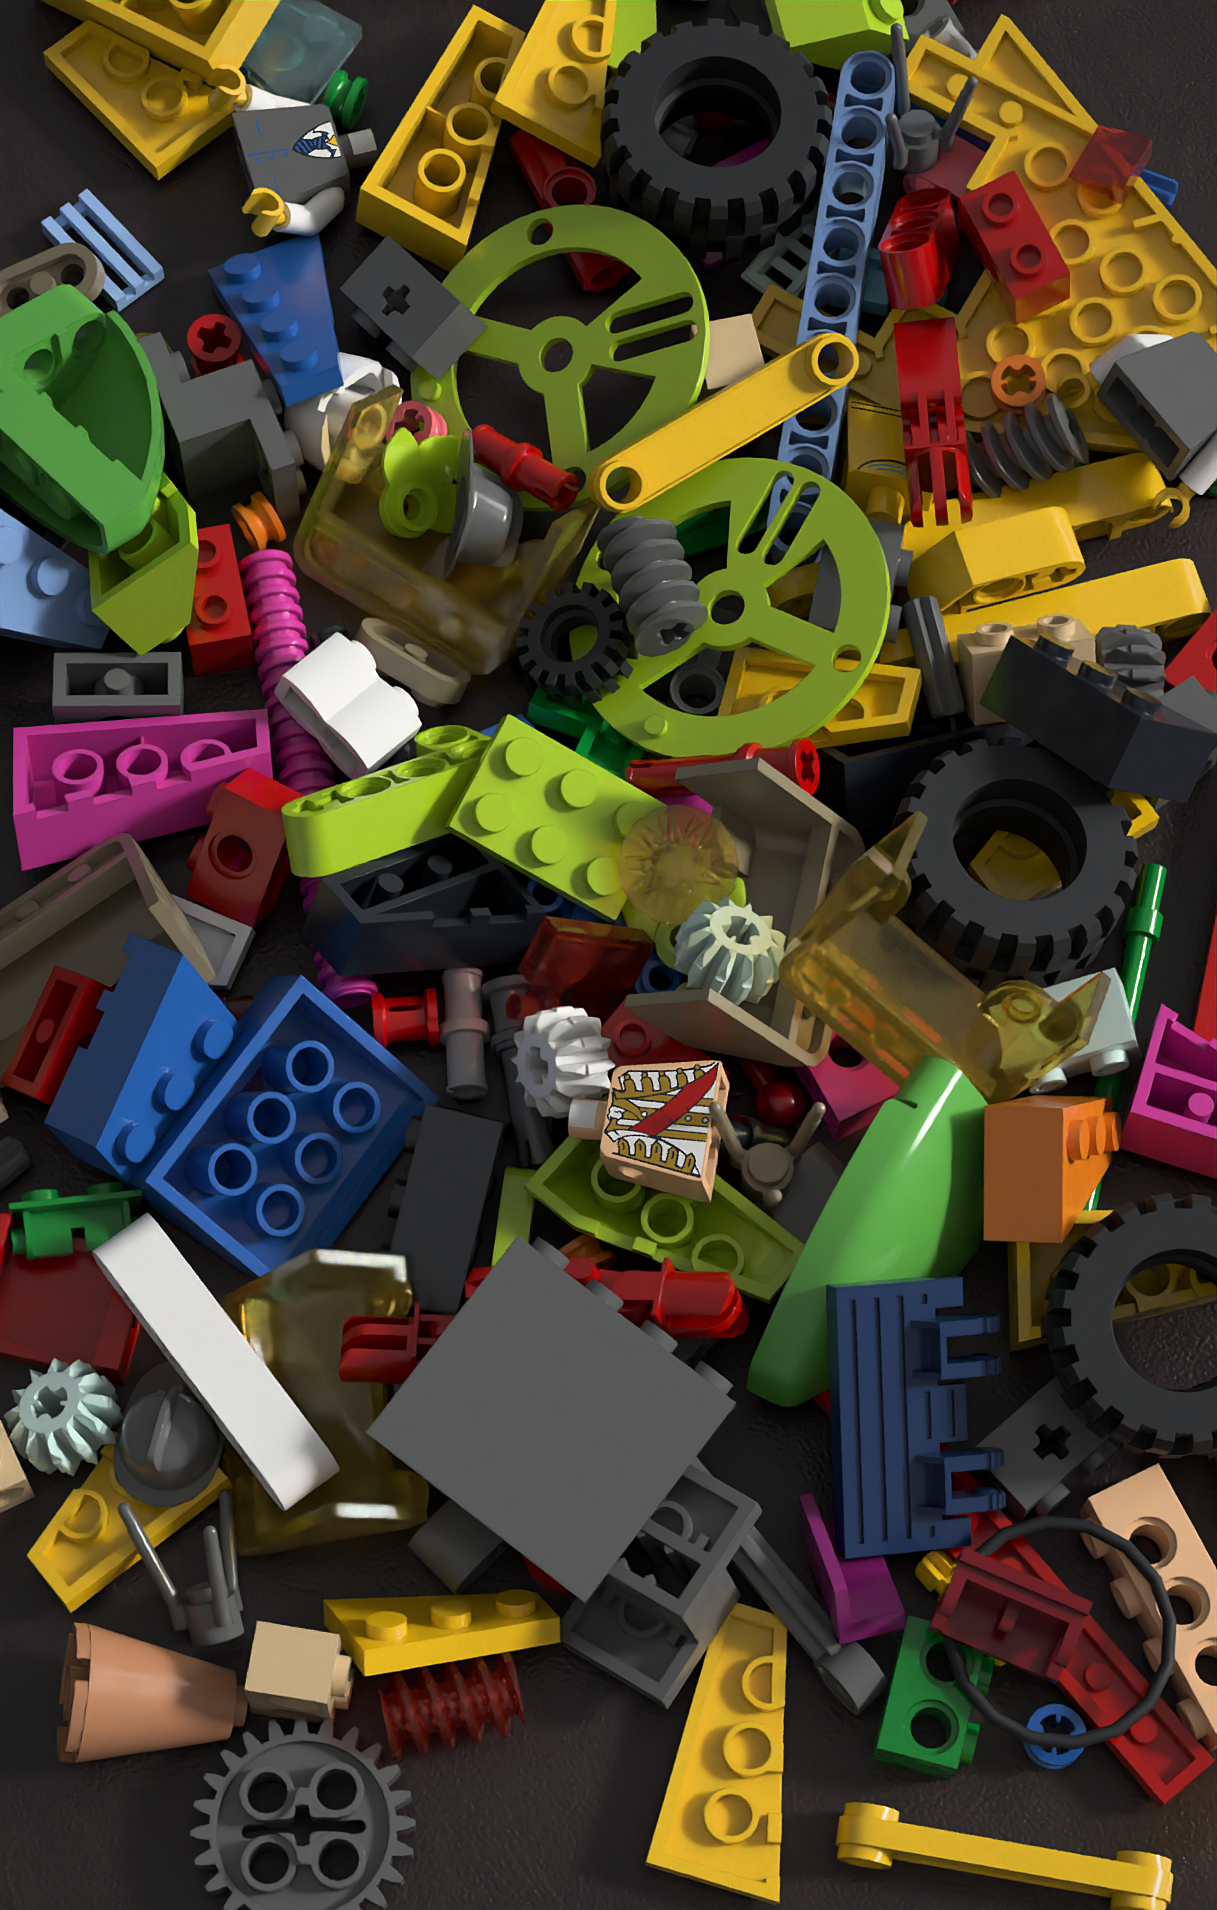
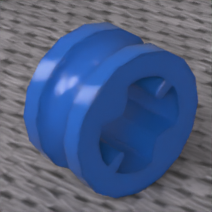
(1057, 1714)

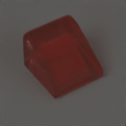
(1112, 162)

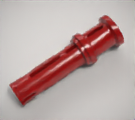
(796, 762)

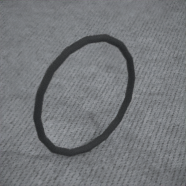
(1167, 1651)

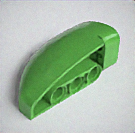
(78, 420)
(898, 1212)

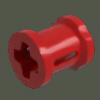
(214, 344)
(405, 1018)

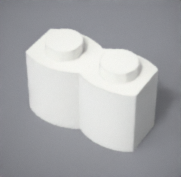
(348, 706)

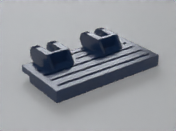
(895, 1414)

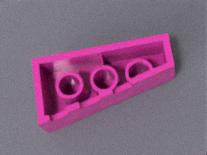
(126, 777)

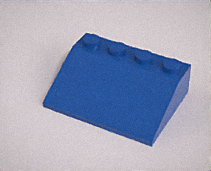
(289, 1163)

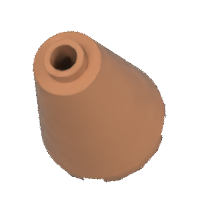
(140, 1698)

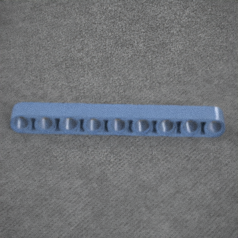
(834, 280)

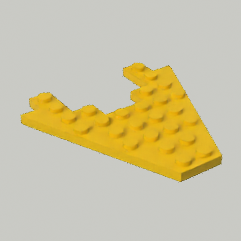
(1126, 261)

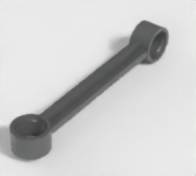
(843, 1668)

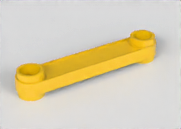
(723, 422)
(873, 1838)

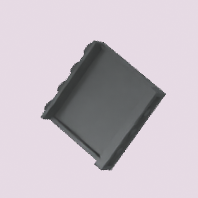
(553, 1415)

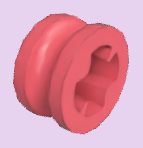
(408, 416)

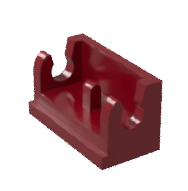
(1010, 1615)

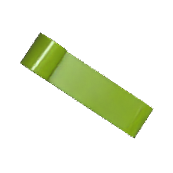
(384, 808)

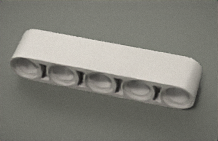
(216, 1361)

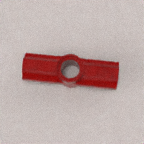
(556, 180)

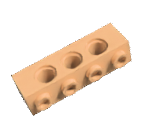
(1151, 1509)

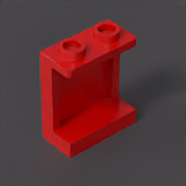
(62, 1311)

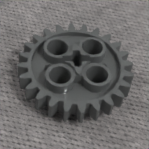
(303, 1765)

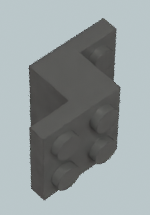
(226, 429)
(665, 1589)

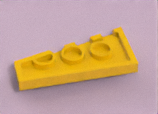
(726, 1782)

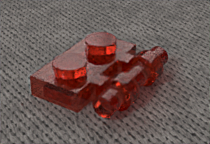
(583, 958)

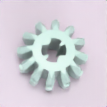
(729, 951)
(63, 1417)

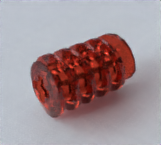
(451, 1704)

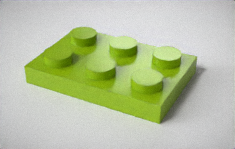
(550, 816)

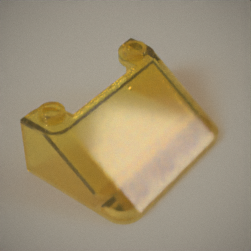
(296, 1330)

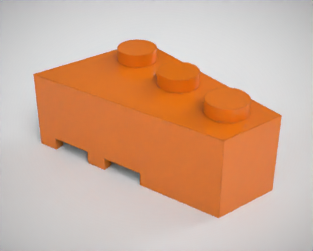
(1044, 1163)

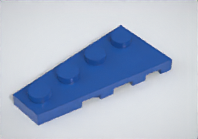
(284, 315)

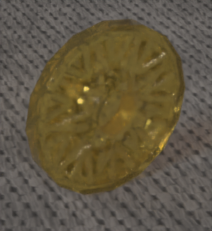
(676, 862)

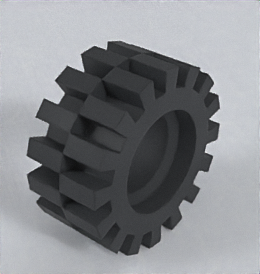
(559, 618)

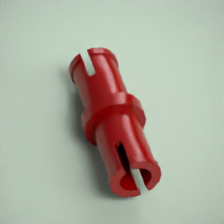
(523, 468)

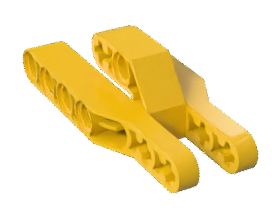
(1029, 546)

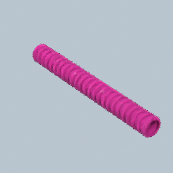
(300, 757)

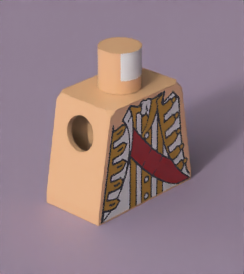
(658, 1125)

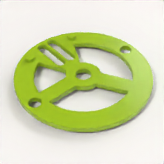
(675, 369)
(824, 691)

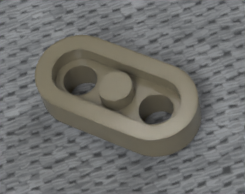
(50, 270)
(396, 655)

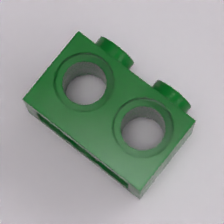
(918, 1694)

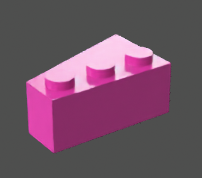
(1174, 1098)

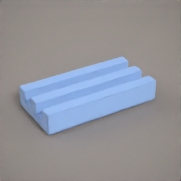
(74, 217)

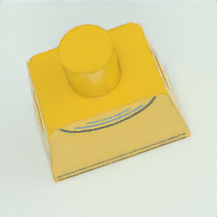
(875, 463)

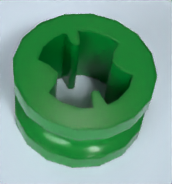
(346, 98)

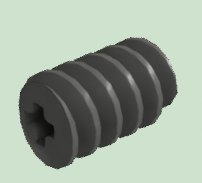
(1026, 449)
(652, 583)

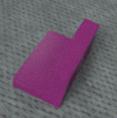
(855, 1590)

